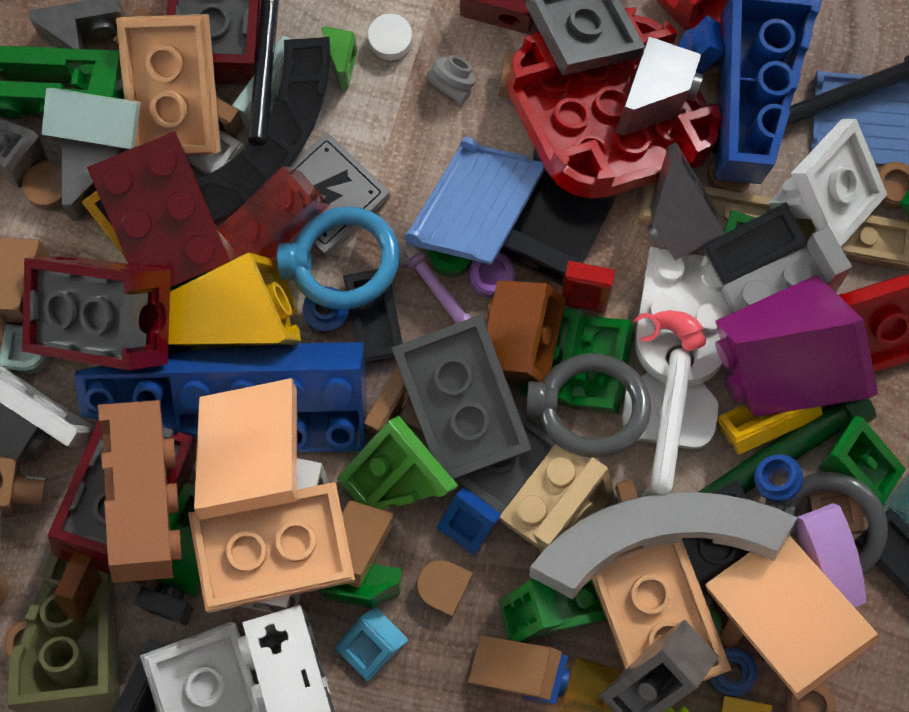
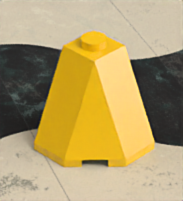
(235, 306)

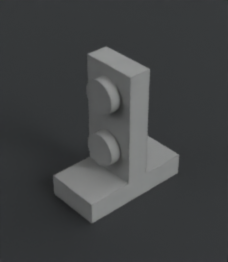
(819, 257)

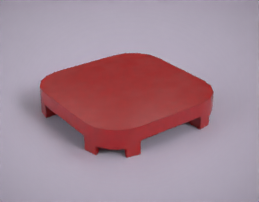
(577, 116)

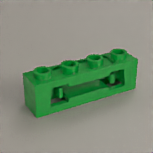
(96, 75)

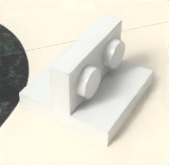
(835, 183)

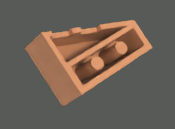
(138, 492)

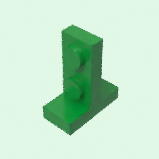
(540, 610)

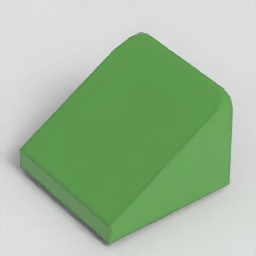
(342, 54)

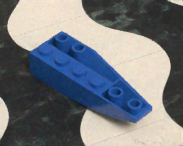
(326, 376)

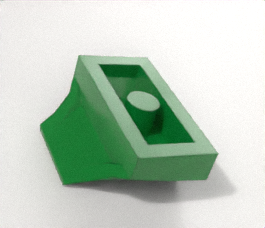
(377, 588)

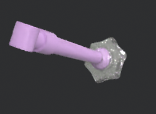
(413, 258)

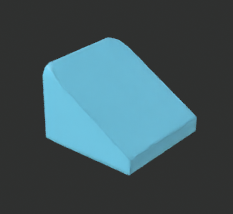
(371, 643)

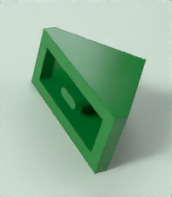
(865, 457)

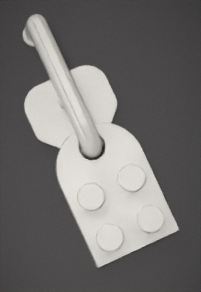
(681, 403)

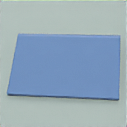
(881, 117)
(475, 202)

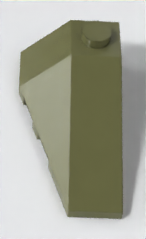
(65, 660)

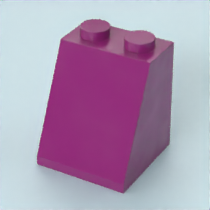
(796, 351)

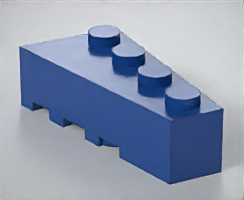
(758, 81)

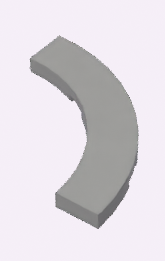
(658, 521)

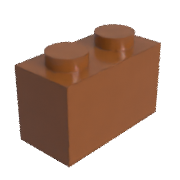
(525, 329)

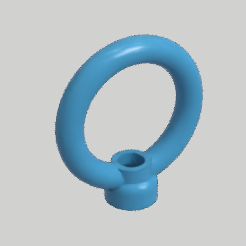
(296, 263)

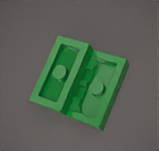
(586, 335)

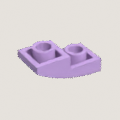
(830, 545)

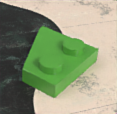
(395, 470)

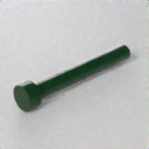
(797, 442)

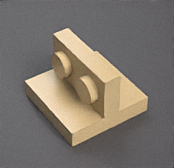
(558, 497)

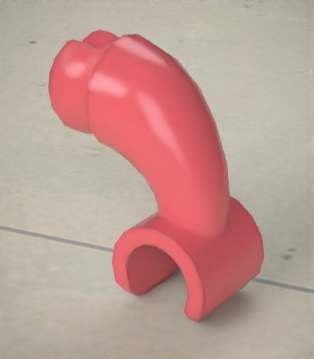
(678, 322)

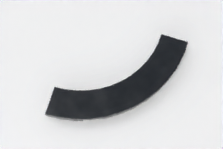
(288, 130)

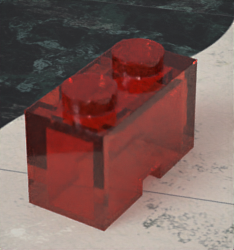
(273, 214)

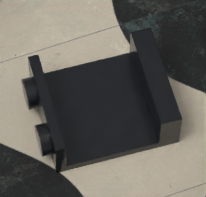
(555, 229)

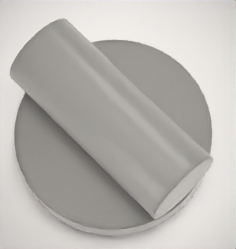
(452, 77)

